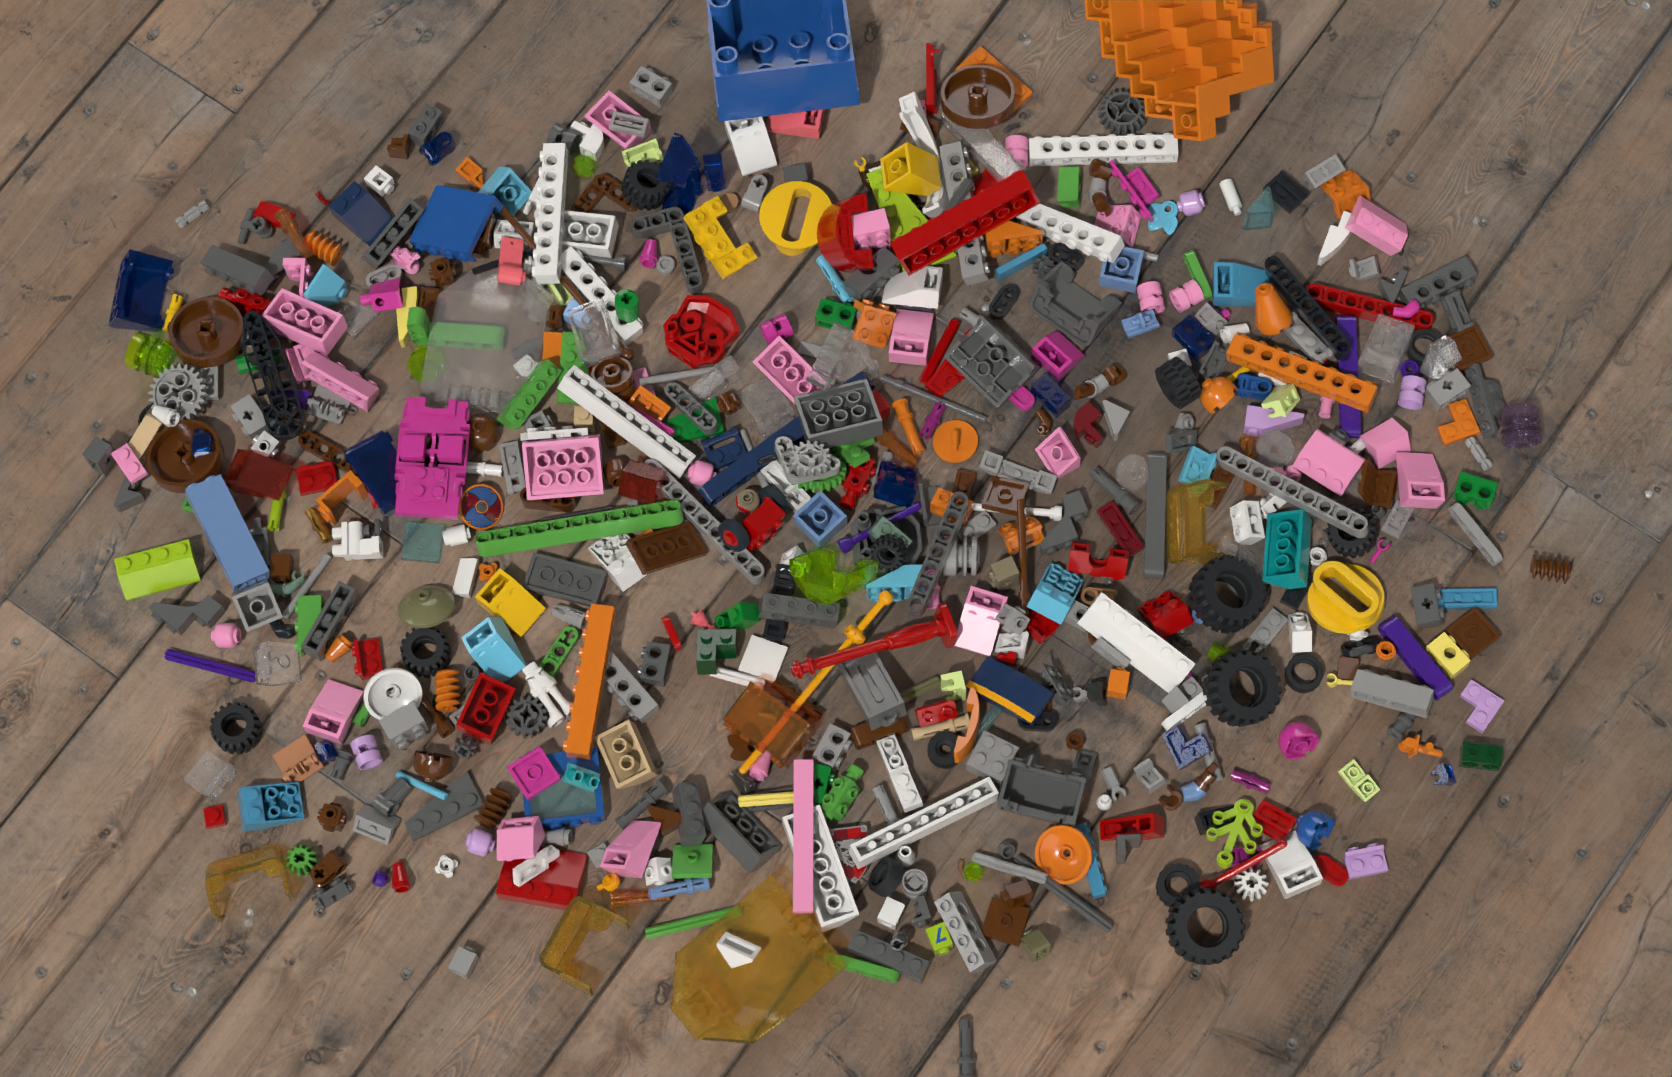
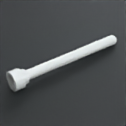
(1054, 513)

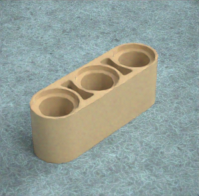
(144, 435)

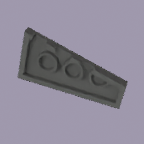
(438, 813)

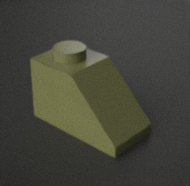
(1035, 945)

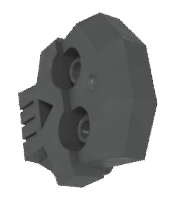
(907, 525)

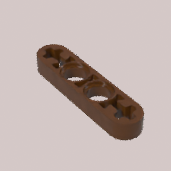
(329, 455)

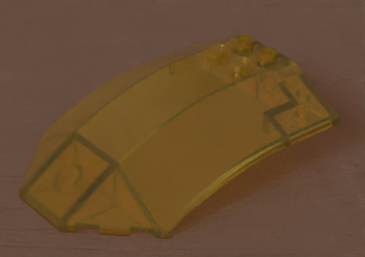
(757, 996)

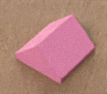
(1385, 441)
(1058, 454)

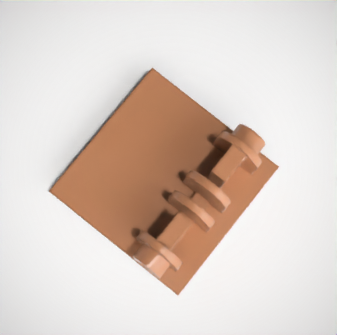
(298, 760)

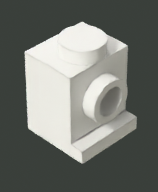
(377, 177)

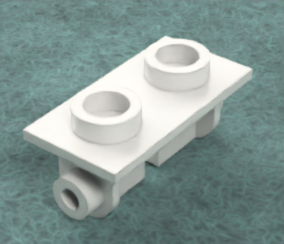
(1267, 507)

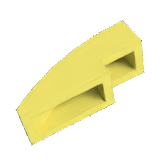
(410, 299)

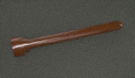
(444, 727)

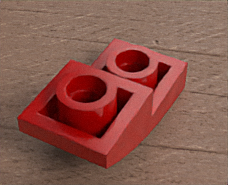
(268, 211)

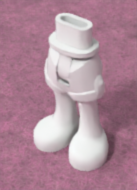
(542, 684)

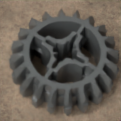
(1128, 120)

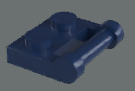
(726, 454)

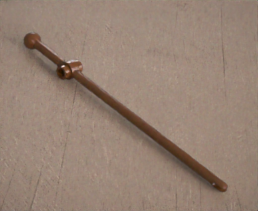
(627, 353)

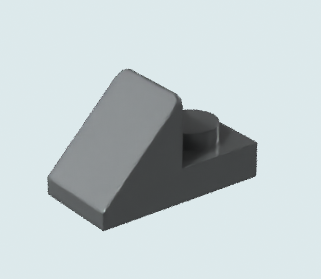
(1391, 290)
(1180, 439)
(127, 497)
(1084, 763)

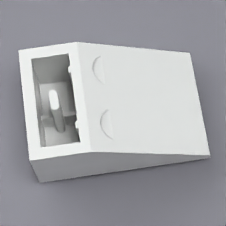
(750, 144)
(917, 290)
(617, 560)
(1293, 867)

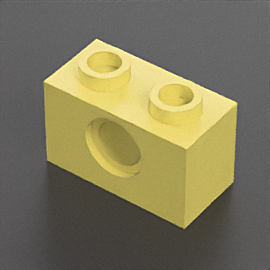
(1449, 666)

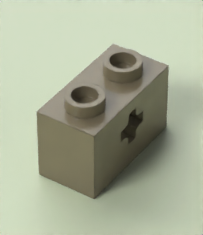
(1003, 575)

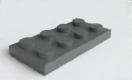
(564, 580)

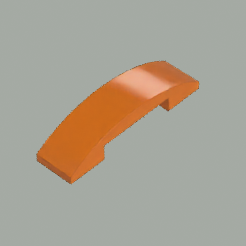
(965, 744)

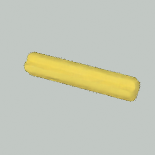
(765, 799)

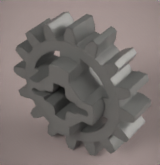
(534, 718)

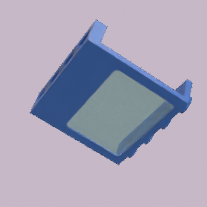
(566, 803)

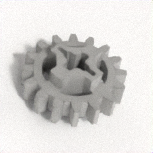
(810, 459)

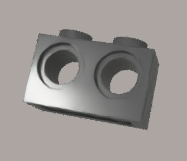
(426, 125)
(659, 664)

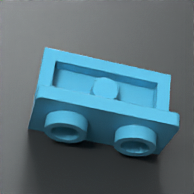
(1197, 466)

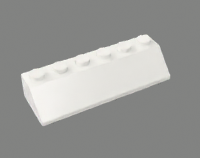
(1136, 642)
(831, 892)

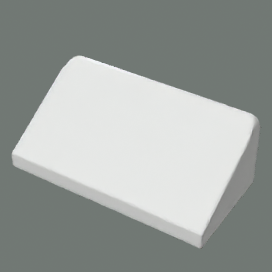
(465, 577)

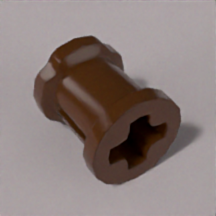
(555, 317)

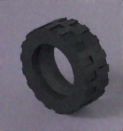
(1170, 872)

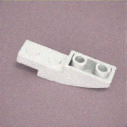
(899, 773)

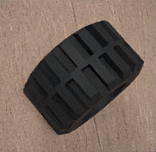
(639, 195)
(1178, 382)
(1357, 546)
(434, 663)
(246, 738)

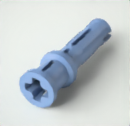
(688, 884)

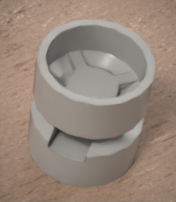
(914, 884)

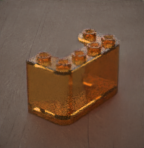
(768, 725)

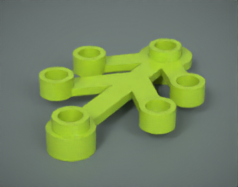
(1235, 830)

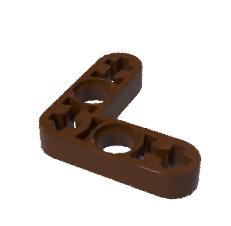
(601, 191)

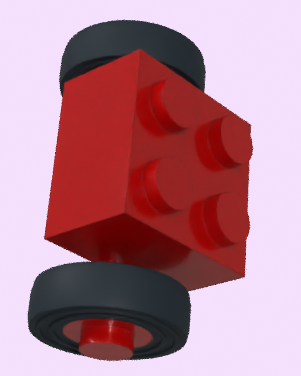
(758, 525)

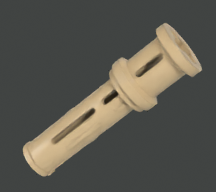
(951, 725)

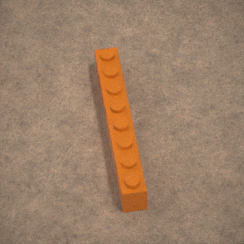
(590, 682)

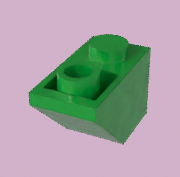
(738, 617)

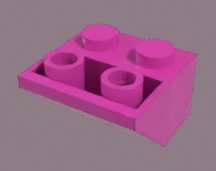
(1056, 355)

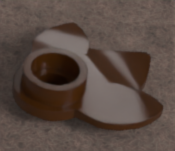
(741, 748)

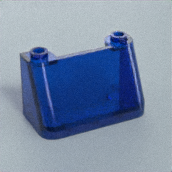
(140, 292)
(375, 465)

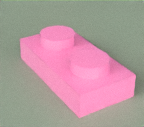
(129, 464)

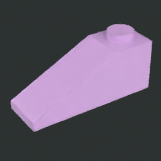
(1259, 423)

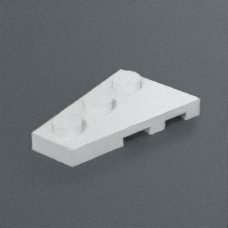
(551, 432)

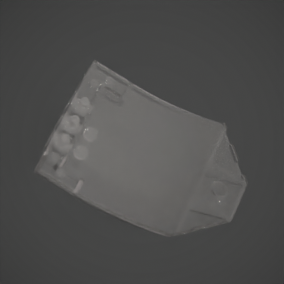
(480, 343)

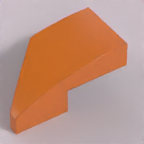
(470, 172)

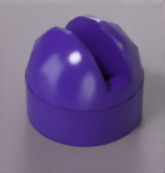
(380, 878)

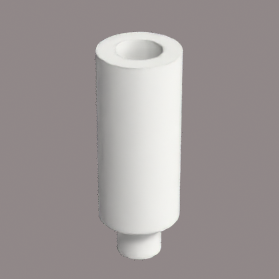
(1231, 196)

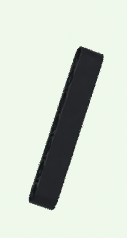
(1308, 316)

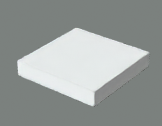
(763, 659)

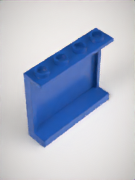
(453, 222)

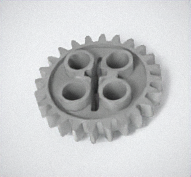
(172, 379)

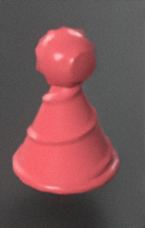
(700, 620)

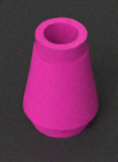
(649, 254)

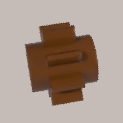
(728, 403)

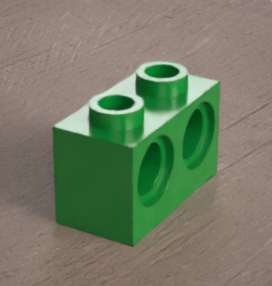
(838, 311)
(1475, 485)

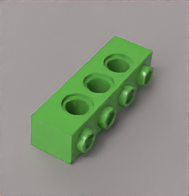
(529, 394)

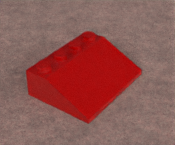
(549, 889)

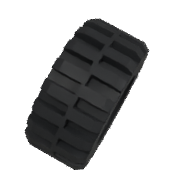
(1242, 579)
(1265, 688)
(1231, 926)

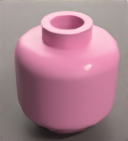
(700, 472)
(226, 635)

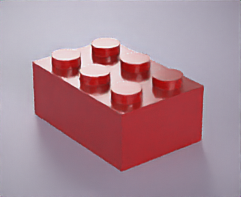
(485, 708)

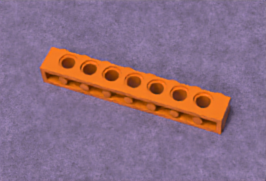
(1306, 381)

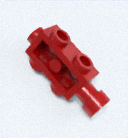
(245, 301)
(855, 490)

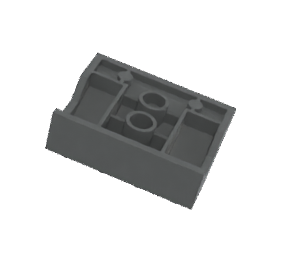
(992, 361)

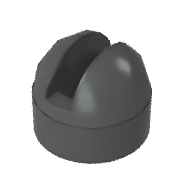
(467, 670)
(1005, 852)

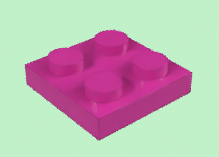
(533, 773)

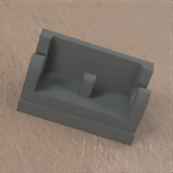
(1456, 311)
(1214, 363)

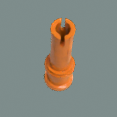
(905, 418)

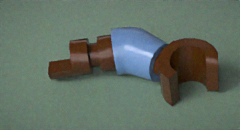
(1189, 792)

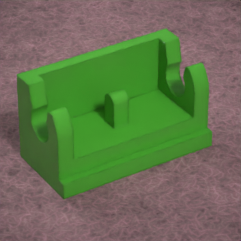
(1069, 187)

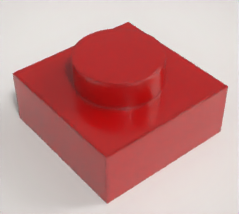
(214, 816)

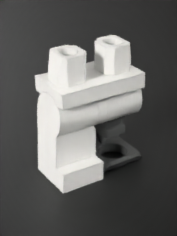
(353, 541)

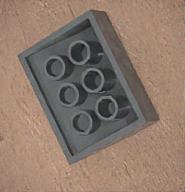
(839, 414)

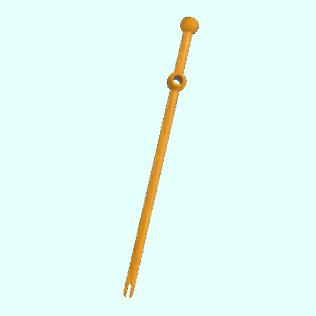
(854, 635)

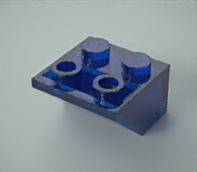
(895, 484)

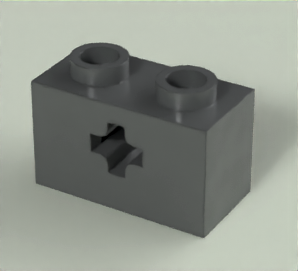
(99, 455)
(1421, 598)

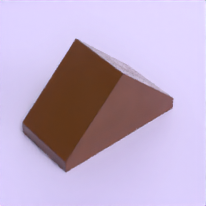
(669, 819)

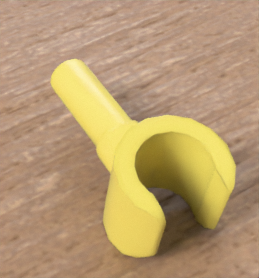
(1337, 681)

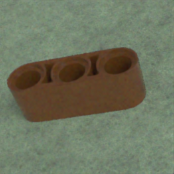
(555, 504)
(864, 737)

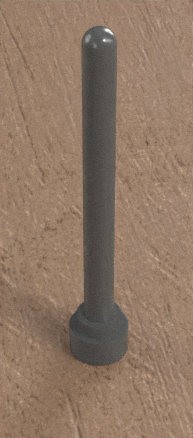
(619, 262)

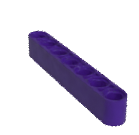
(1348, 416)

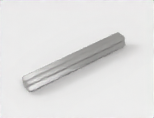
(1009, 867)

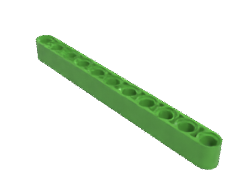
(579, 528)

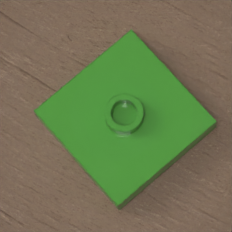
(692, 861)

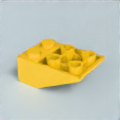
(508, 599)

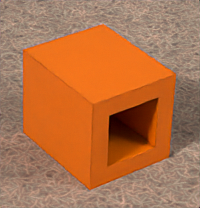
(1118, 683)

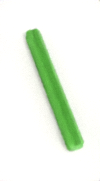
(685, 924)

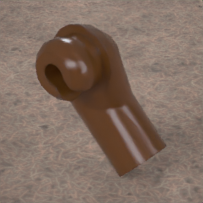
(1045, 422)

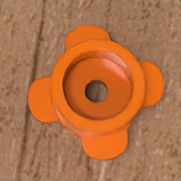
(484, 568)

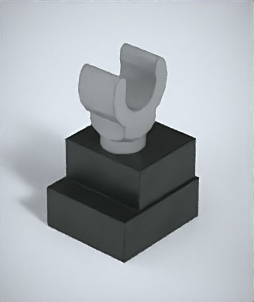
(1095, 693)

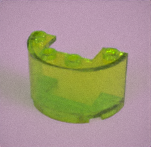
(823, 583)

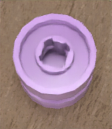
(1411, 393)
(366, 752)

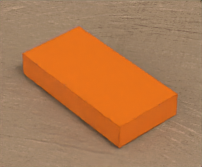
(552, 347)

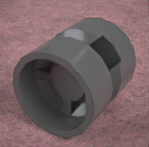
(561, 134)

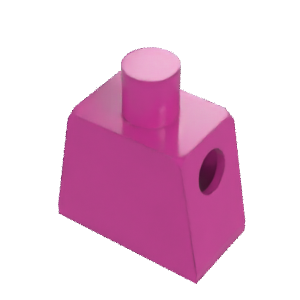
(384, 295)

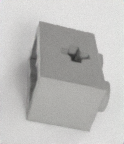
(1442, 397)
(248, 408)

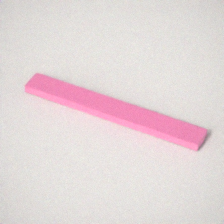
(803, 837)

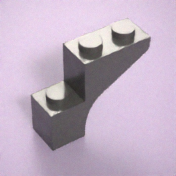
(1064, 532)
(180, 617)

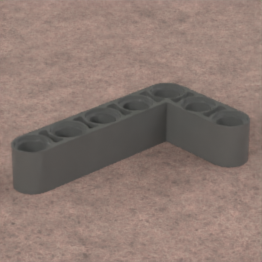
(680, 242)

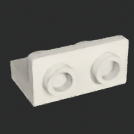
(505, 229)

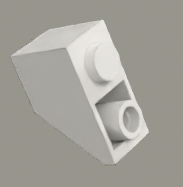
(1300, 632)

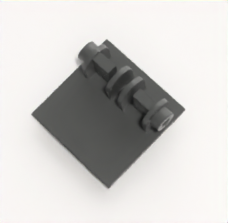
(1052, 678)

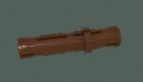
(791, 694)

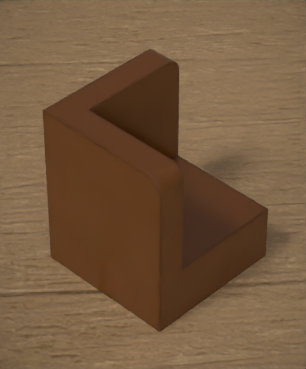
(399, 147)

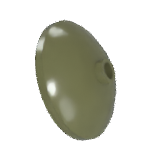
(426, 606)

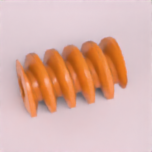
(323, 249)
(445, 690)

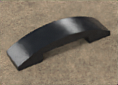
(782, 586)

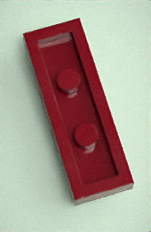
(1120, 529)

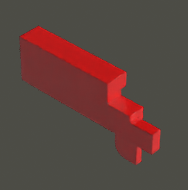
(931, 80)

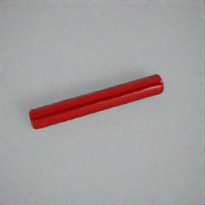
(939, 351)

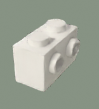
(1247, 522)

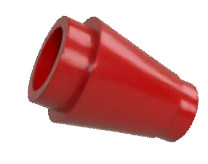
(400, 878)

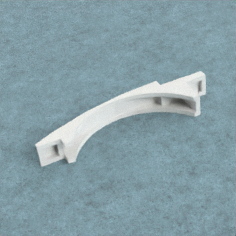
(917, 124)

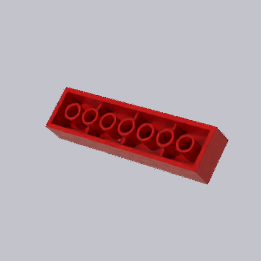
(965, 222)

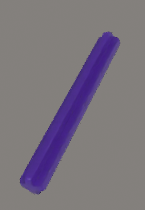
(210, 665)

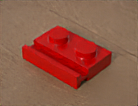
(1274, 821)

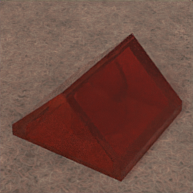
(641, 482)

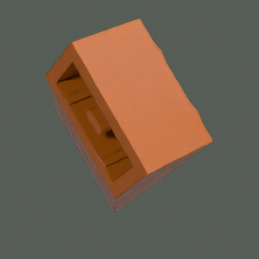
(1011, 239)

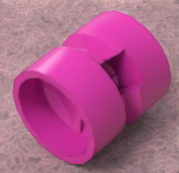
(769, 329)

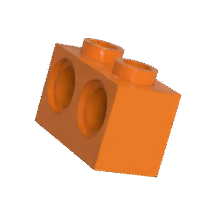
(940, 501)

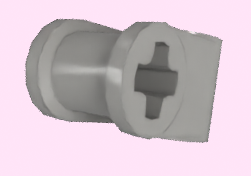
(754, 196)

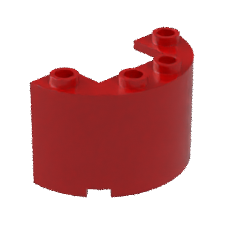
(836, 235)

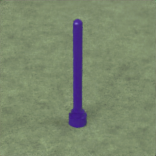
(847, 543)

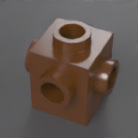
(442, 272)
(335, 822)

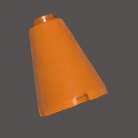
(1270, 311)

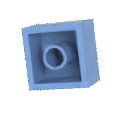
(1124, 272)
(820, 519)

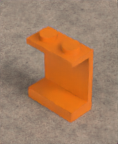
(337, 493)

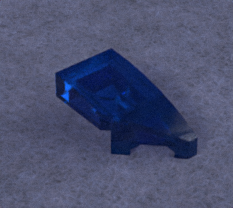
(201, 443)

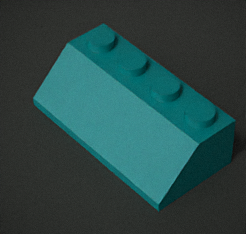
(1287, 549)

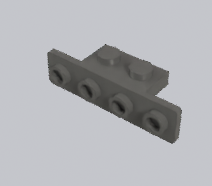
(1486, 400)

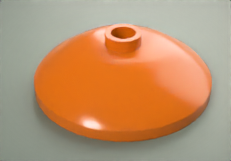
(1052, 856)

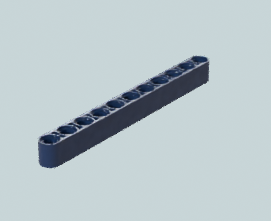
(747, 466)

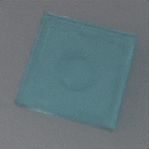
(422, 542)

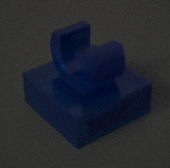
(326, 751)
(1446, 775)

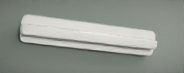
(738, 677)

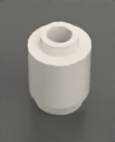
(456, 535)

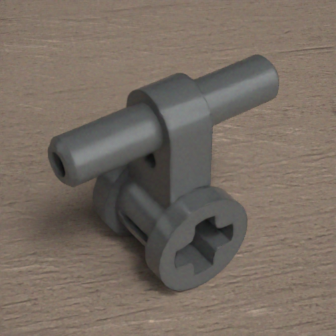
(257, 225)

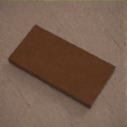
(666, 548)

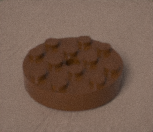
(978, 96)
(206, 332)
(172, 459)

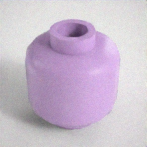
(1191, 202)
(479, 842)

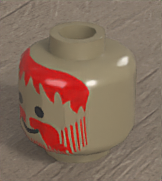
(747, 501)

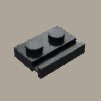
(1286, 192)

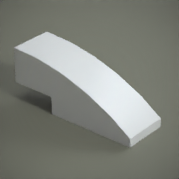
(1335, 239)
(775, 475)

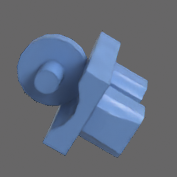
(1140, 323)

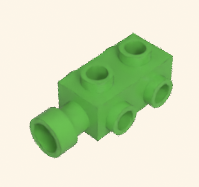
(842, 795)

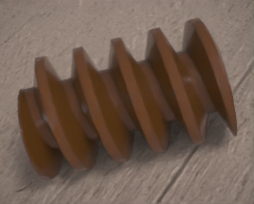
(1550, 569)
(492, 807)

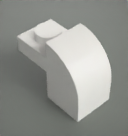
(592, 142)

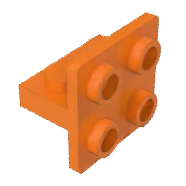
(1010, 534)

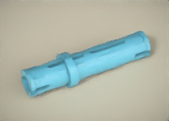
(834, 279)

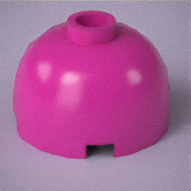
(1297, 739)

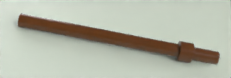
(1024, 594)

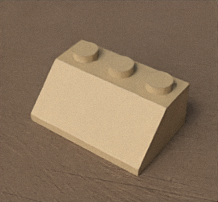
(626, 755)

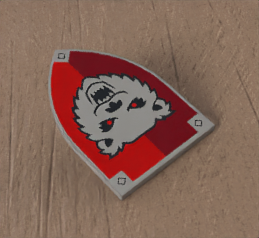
(842, 840)

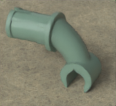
(287, 588)

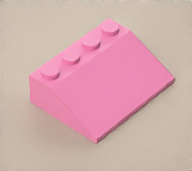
(563, 467)

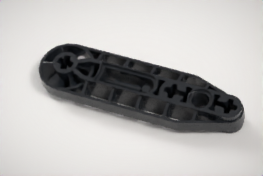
(267, 367)

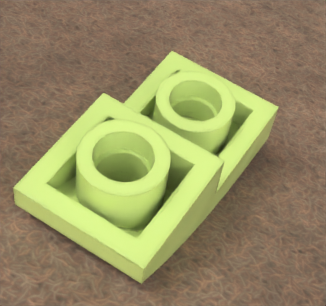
(1358, 780)

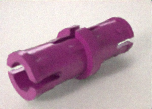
(932, 420)
(1250, 781)

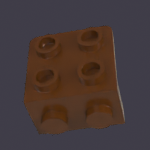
(1377, 486)

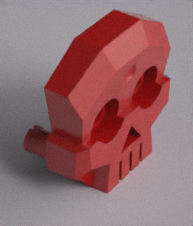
(709, 319)

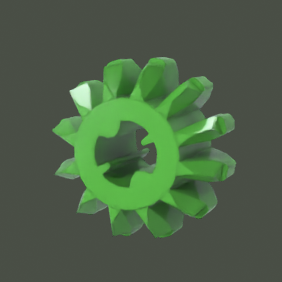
(301, 852)

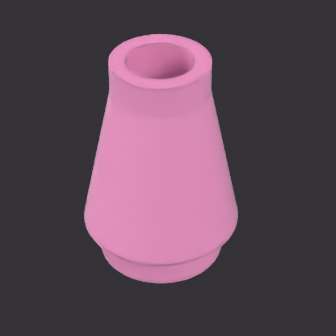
(760, 768)

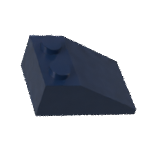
(360, 213)

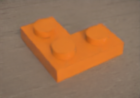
(1462, 425)

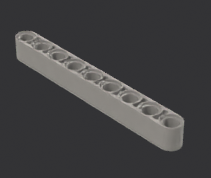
(1297, 499)
(710, 527)

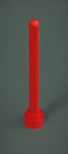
(1213, 883)

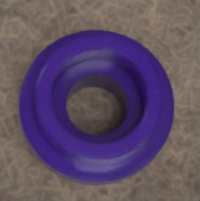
(1410, 364)

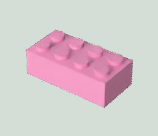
(304, 321)

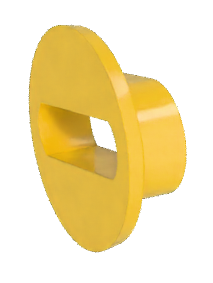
(776, 212)
(1332, 611)

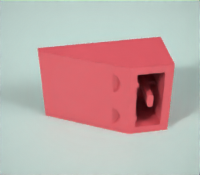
(800, 124)

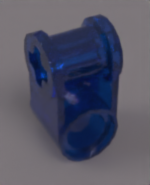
(436, 150)

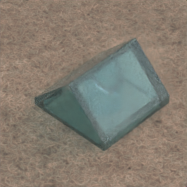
(1260, 212)

